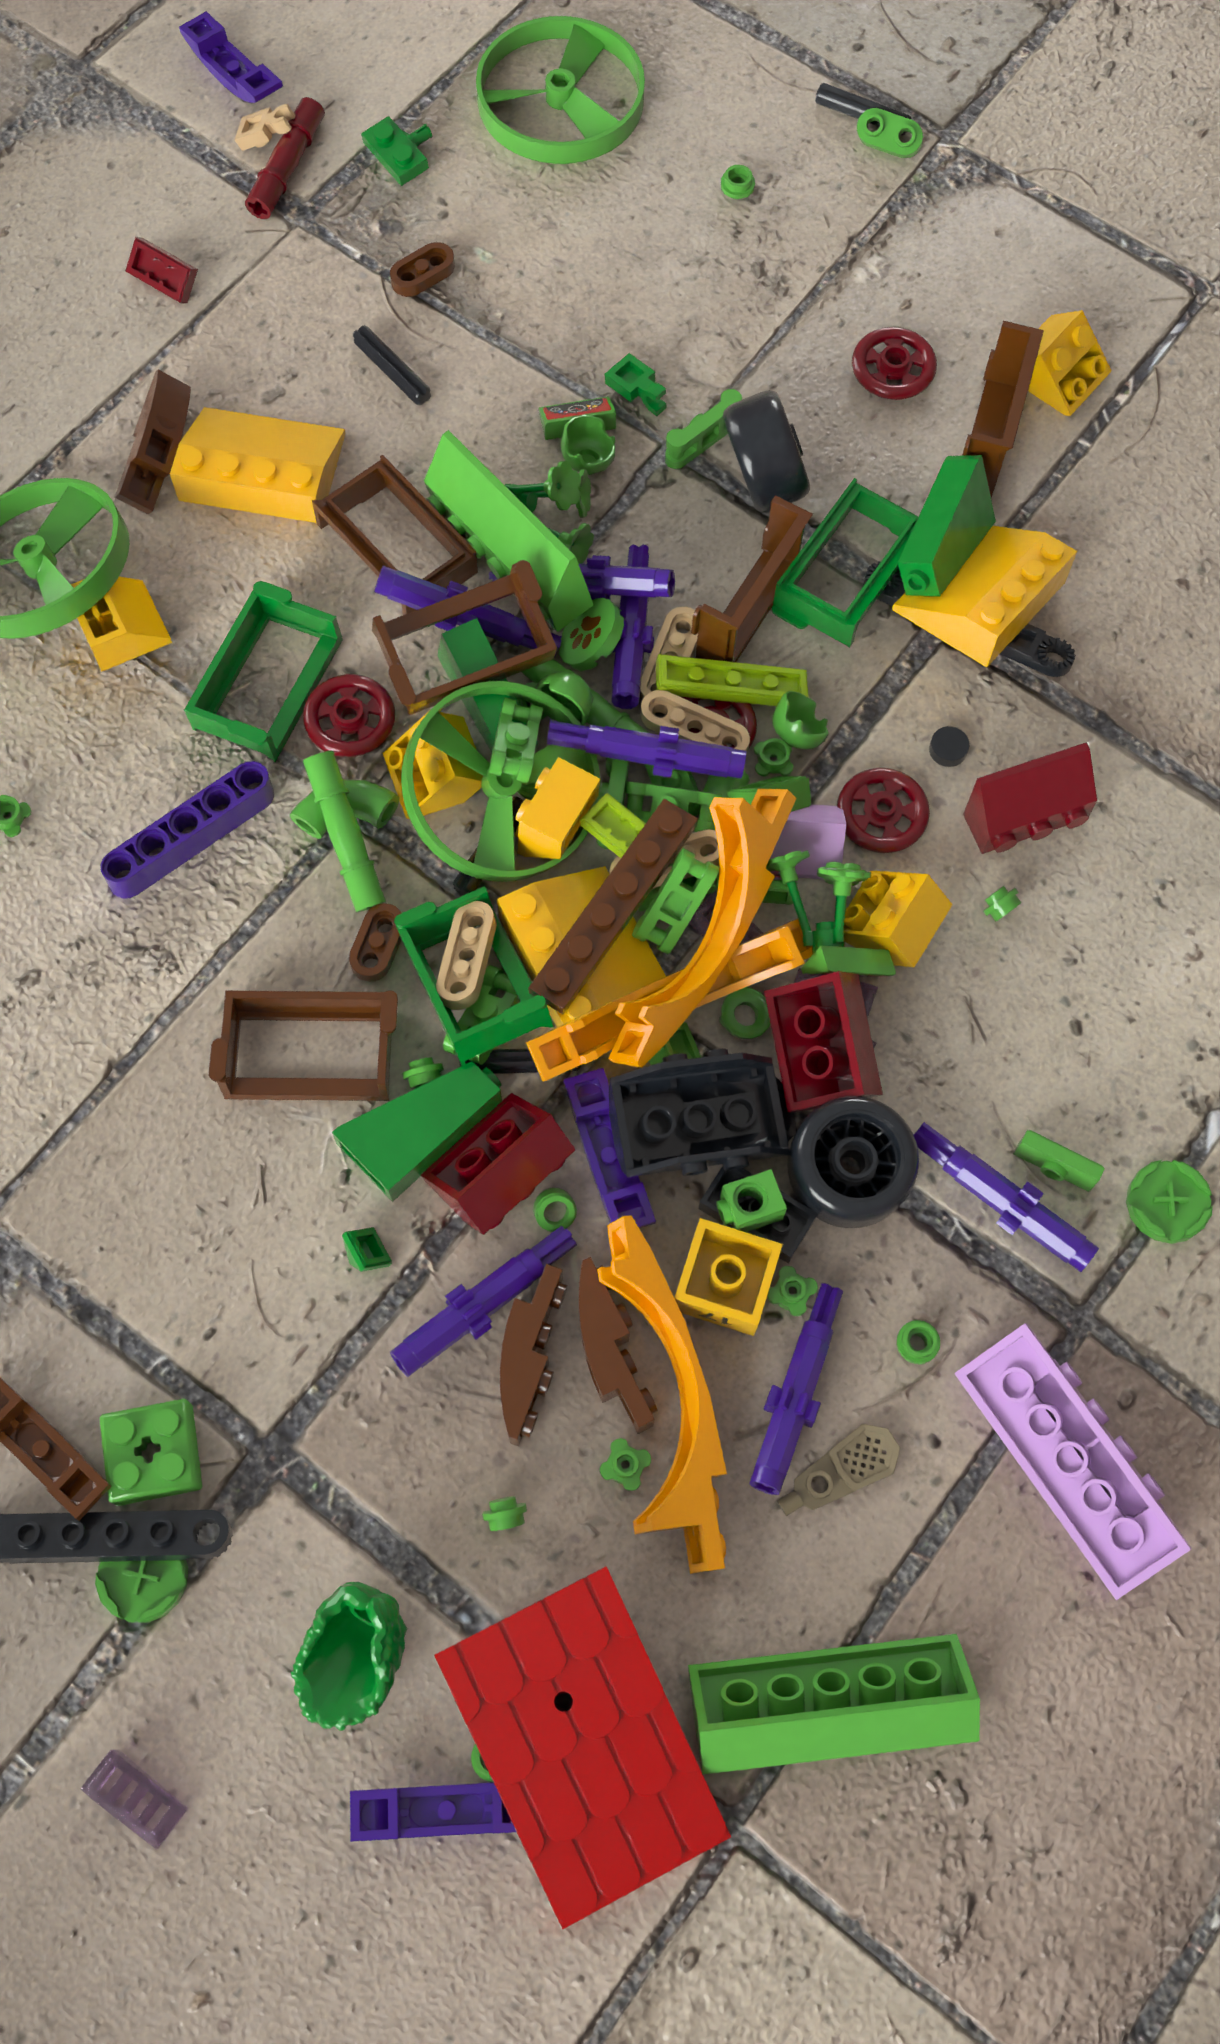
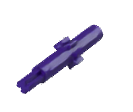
(610, 580)
(421, 593)
(634, 640)
(661, 750)
(1017, 1206)
(470, 1309)
(793, 1403)

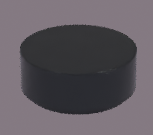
(949, 746)

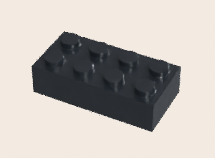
(788, 1231)

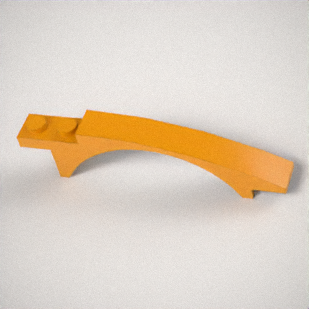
(745, 845)
(598, 1030)
(687, 1494)

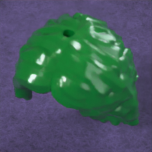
(349, 1656)

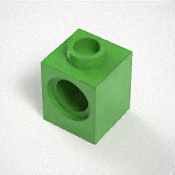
(762, 1188)

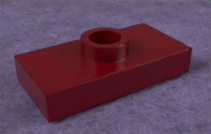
(161, 270)

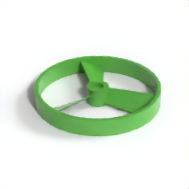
(585, 43)
(75, 507)
(495, 847)

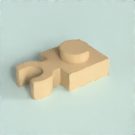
(259, 126)

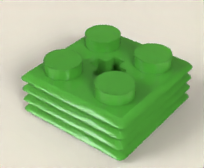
(173, 1469)

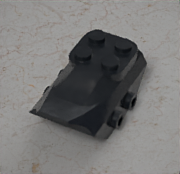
(699, 1114)

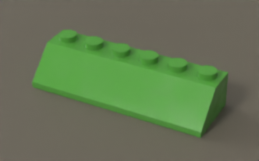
(504, 530)
(833, 1703)

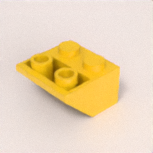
(1068, 362)
(123, 624)
(437, 777)
(555, 811)
(896, 915)

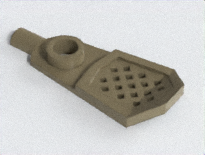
(837, 1473)

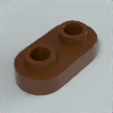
(418, 270)
(374, 944)

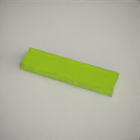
(727, 680)

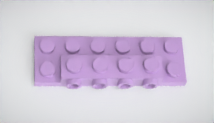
(1074, 1460)

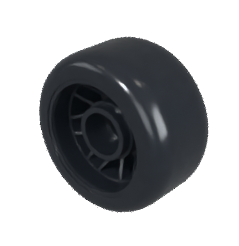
(766, 449)
(871, 1136)

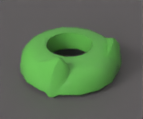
(753, 999)

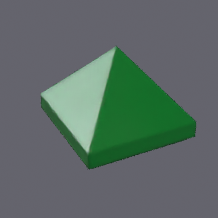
(365, 1249)

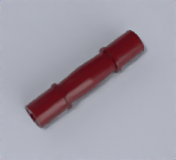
(284, 159)

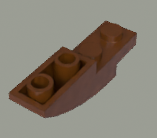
(155, 442)
(602, 1332)
(522, 1369)

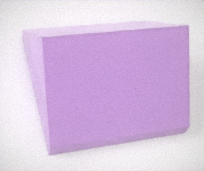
(815, 830)

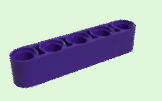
(179, 846)

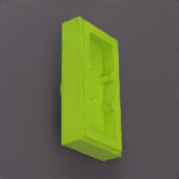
(612, 824)

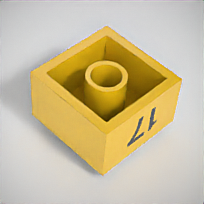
(727, 1276)

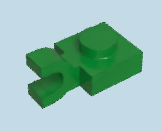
(634, 379)

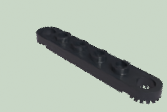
(1026, 648)
(110, 1536)

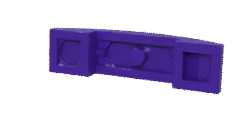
(226, 62)
(590, 1107)
(427, 1812)

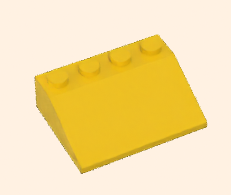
(256, 463)
(993, 592)
(543, 914)

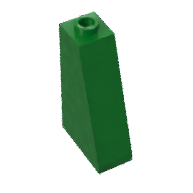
(948, 526)
(465, 652)
(417, 1128)

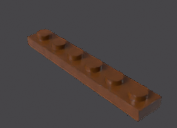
(613, 906)

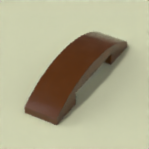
(48, 1455)

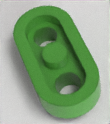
(887, 136)

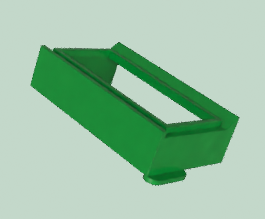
(264, 604)
(804, 608)
(430, 925)

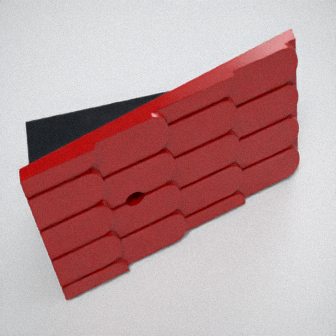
(592, 1790)

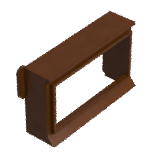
(1003, 396)
(369, 483)
(527, 591)
(728, 633)
(302, 1006)

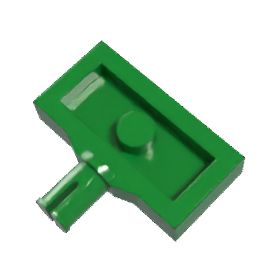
(398, 149)

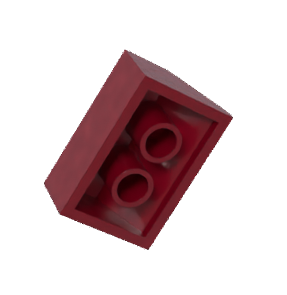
(1032, 799)
(823, 1040)
(499, 1162)

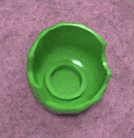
(587, 444)
(570, 692)
(796, 721)

